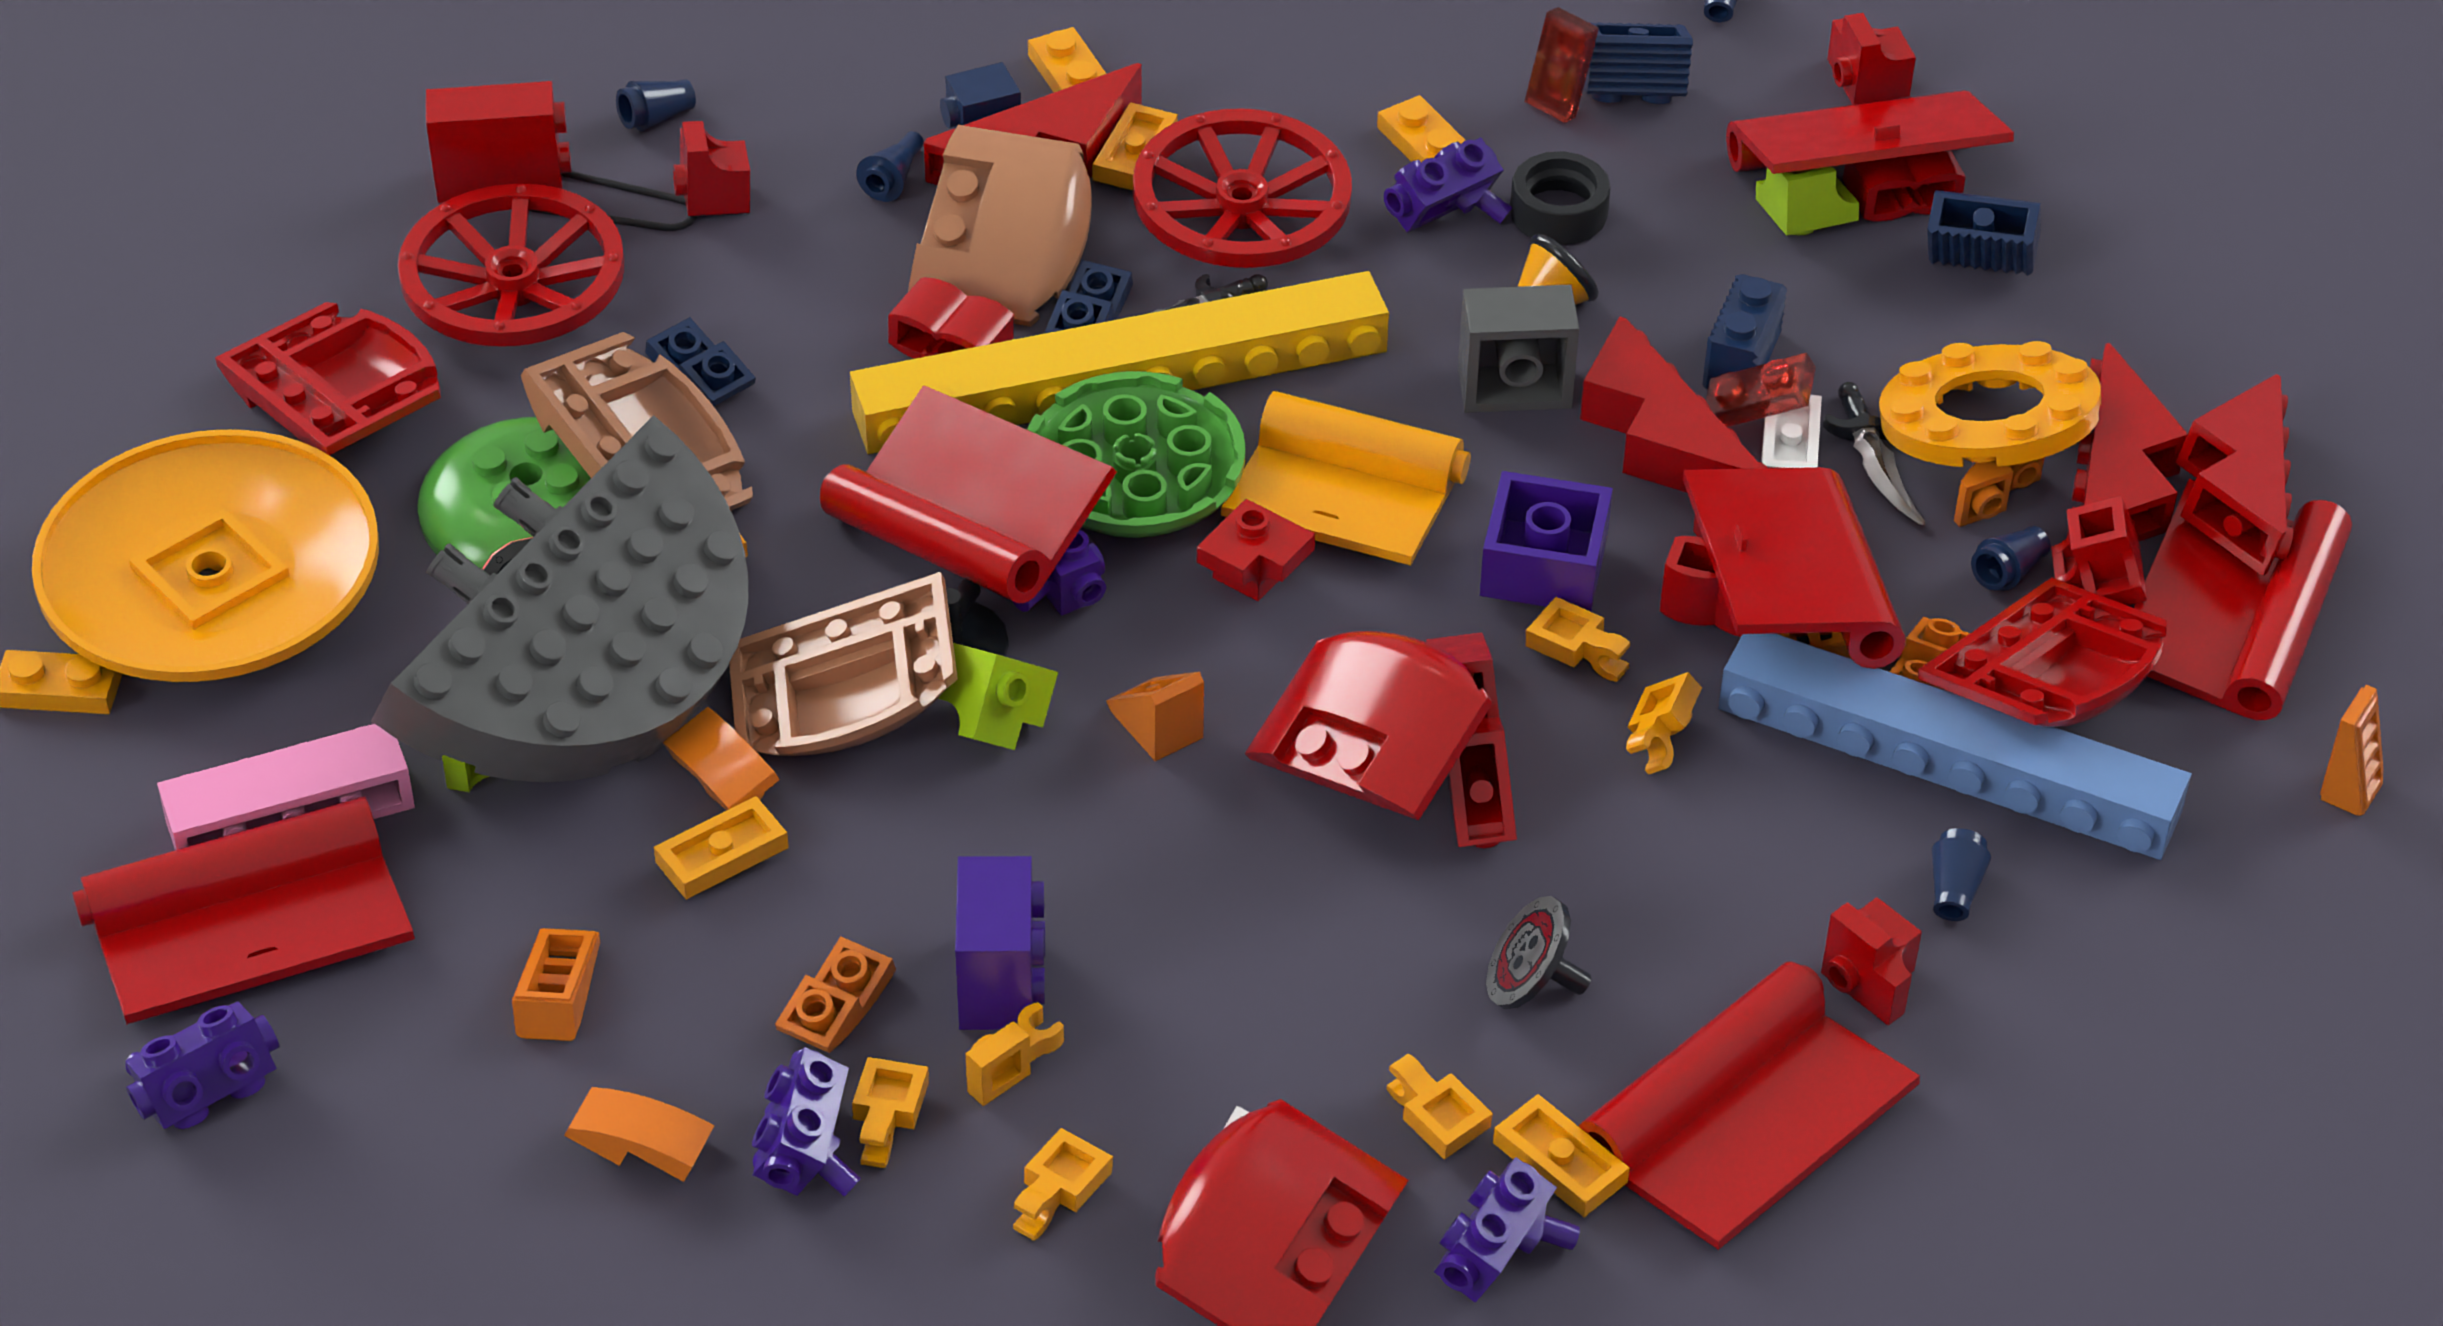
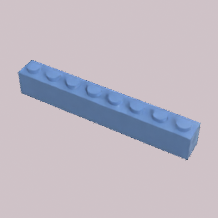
(1955, 742)

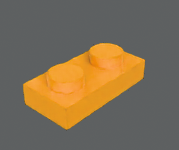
(1063, 59)
(1416, 129)
(1120, 152)
(56, 682)
(721, 847)
(1562, 1154)

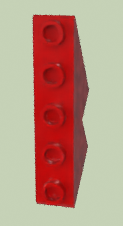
(1074, 115)
(1660, 414)
(2130, 448)
(2242, 475)
(1481, 775)

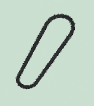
(635, 189)

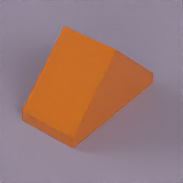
(1163, 712)

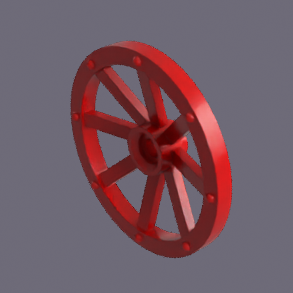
(1242, 195)
(512, 272)

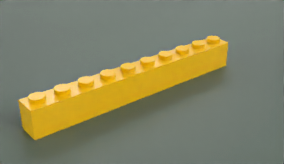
(1197, 342)

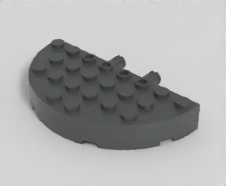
(591, 632)

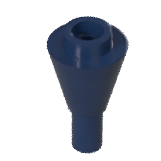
(886, 171)

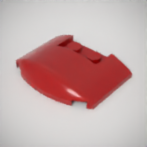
(333, 375)
(2052, 656)
(1374, 719)
(1272, 1220)

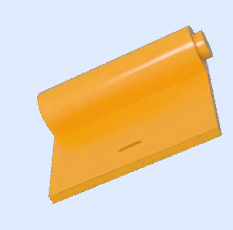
(1350, 476)

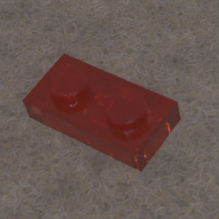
(1561, 64)
(1762, 390)

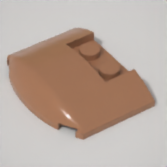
(1007, 219)
(608, 392)
(844, 671)

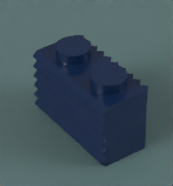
(1639, 62)
(1984, 232)
(1746, 327)

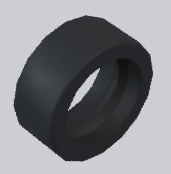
(1560, 172)

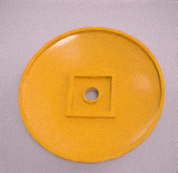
(259, 507)

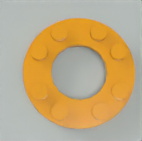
(1927, 433)

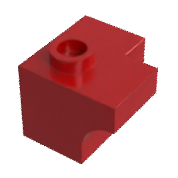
(1870, 61)
(711, 173)
(1254, 549)
(2102, 552)
(1872, 957)

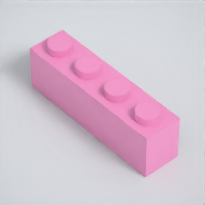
(287, 785)

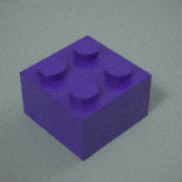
(1545, 540)
(998, 940)

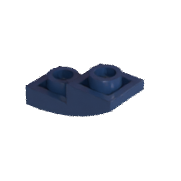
(1093, 297)
(709, 366)

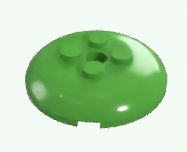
(1169, 446)
(473, 471)

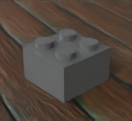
(1518, 348)

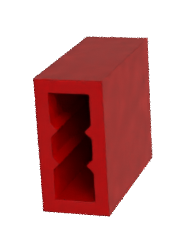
(496, 137)

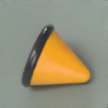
(1554, 265)

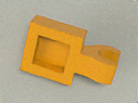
(1575, 633)
(1662, 712)
(1005, 1057)
(886, 1099)
(1439, 1111)
(1062, 1174)

